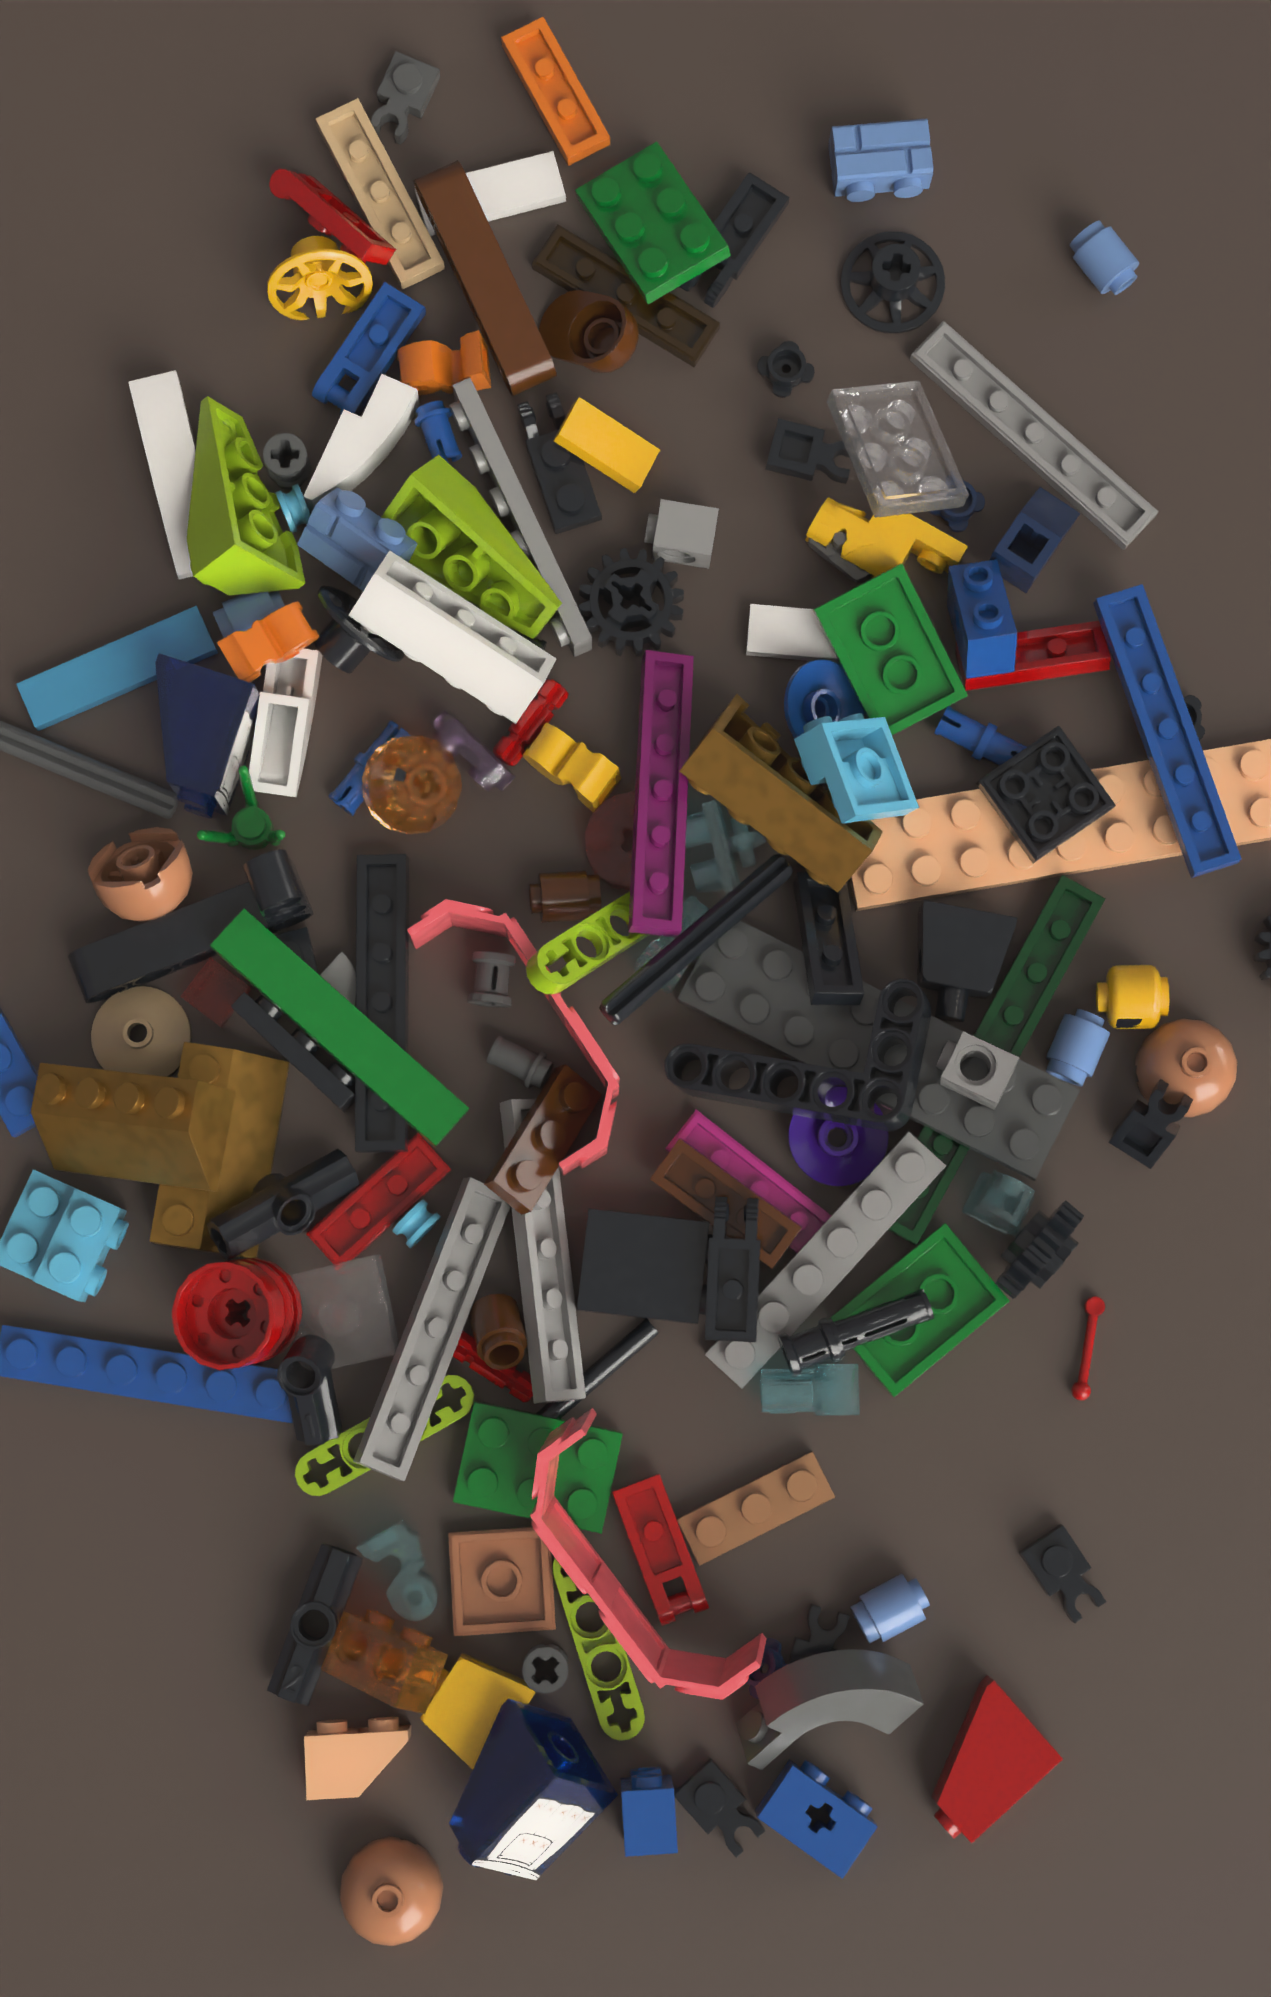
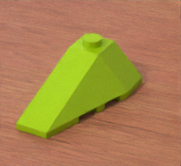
(232, 515)
(470, 548)

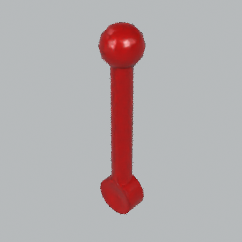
(1093, 1308)

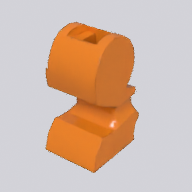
(436, 367)
(268, 640)

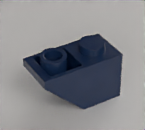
(1033, 538)

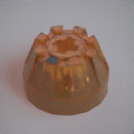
(411, 784)

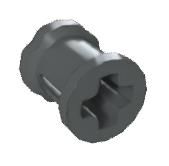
(274, 455)
(491, 979)
(546, 1683)

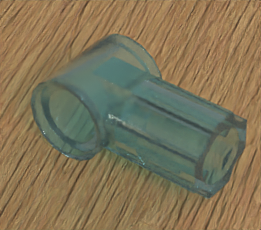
(821, 1389)

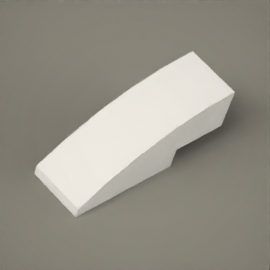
(365, 441)
(284, 723)

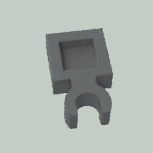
(405, 91)

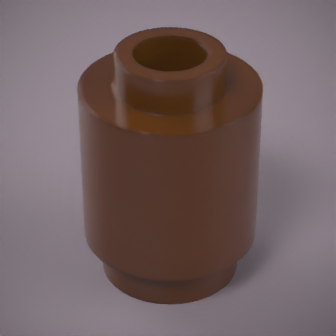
(565, 896)
(498, 1331)

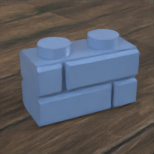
(881, 159)
(352, 537)

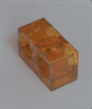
(384, 1661)

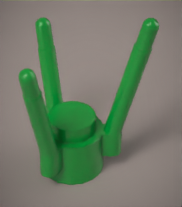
(250, 825)

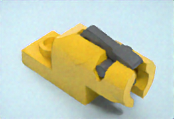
(873, 546)

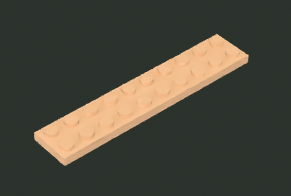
(964, 846)

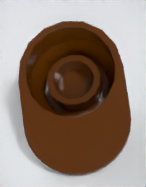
(589, 331)

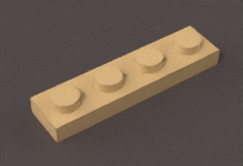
(380, 192)

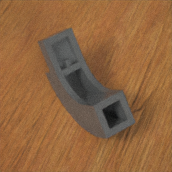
(825, 1690)

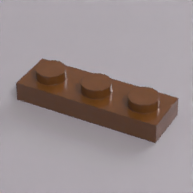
(543, 1139)
(698, 1181)

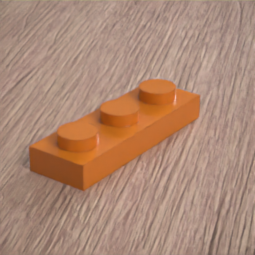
(555, 91)

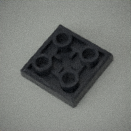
(1046, 794)

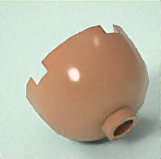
(142, 876)
(1192, 1060)
(391, 1891)

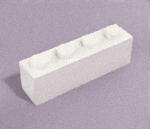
(452, 637)

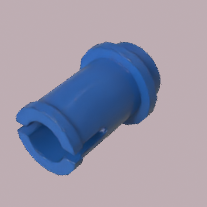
(437, 430)

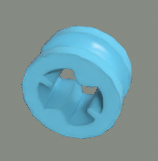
(293, 507)
(416, 1223)

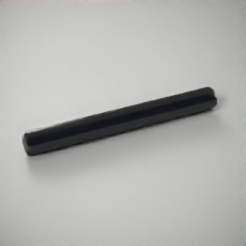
(695, 939)

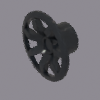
(894, 279)
(344, 639)

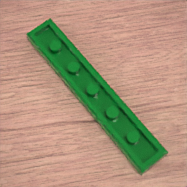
(339, 1027)

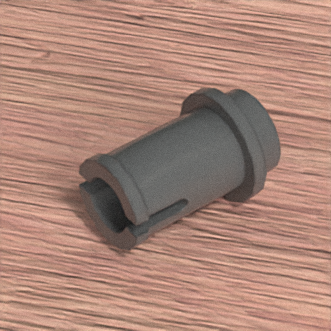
(520, 1062)

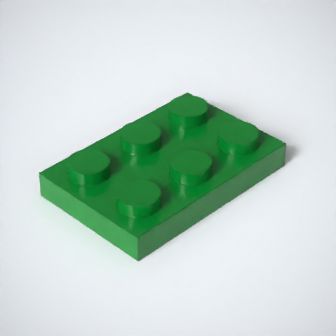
(652, 222)
(890, 650)
(960, 1301)
(502, 1460)

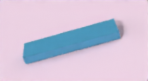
(114, 668)

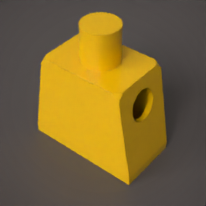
(468, 1704)

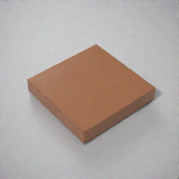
(501, 1582)

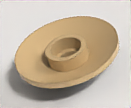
(165, 1025)

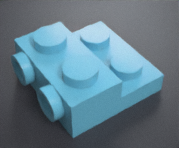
(858, 765)
(61, 1237)

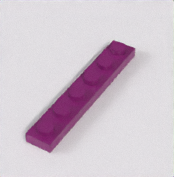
(661, 794)

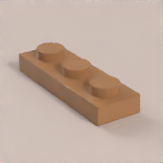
(755, 1508)

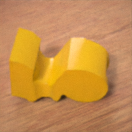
(572, 763)

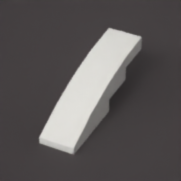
(169, 454)

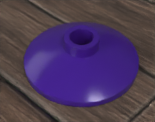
(832, 1164)

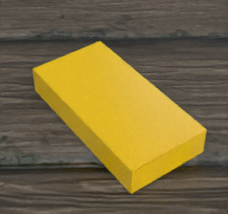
(606, 445)

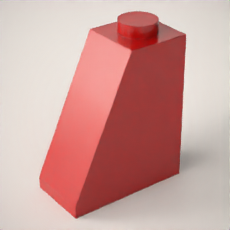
(990, 1764)

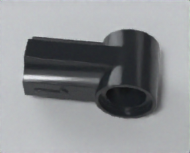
(311, 1392)

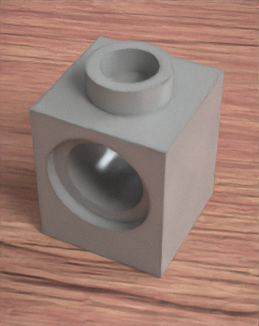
(682, 533)
(985, 1091)

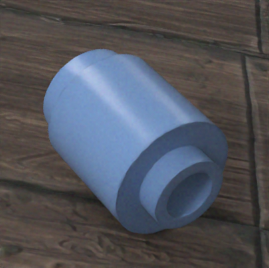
(1104, 258)
(244, 609)
(1077, 1047)
(890, 1608)

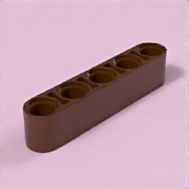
(485, 278)

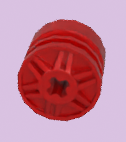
(211, 1309)

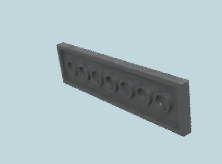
(764, 994)

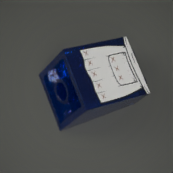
(205, 732)
(529, 1792)

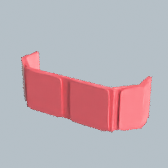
(482, 919)
(685, 1670)

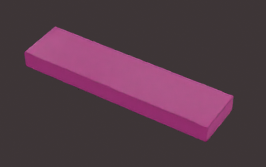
(754, 1173)

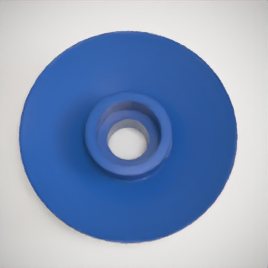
(816, 692)

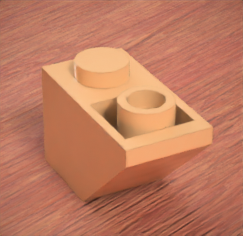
(347, 1760)

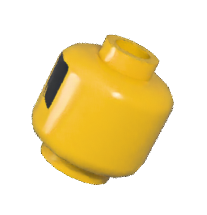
(1133, 996)

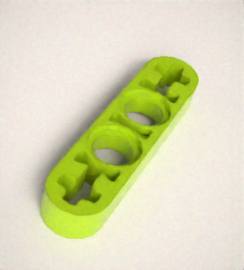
(595, 929)
(337, 1479)
(588, 1646)

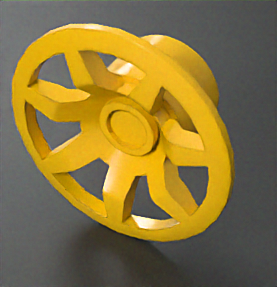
(318, 275)

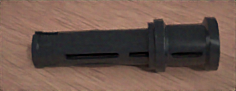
(832, 1338)

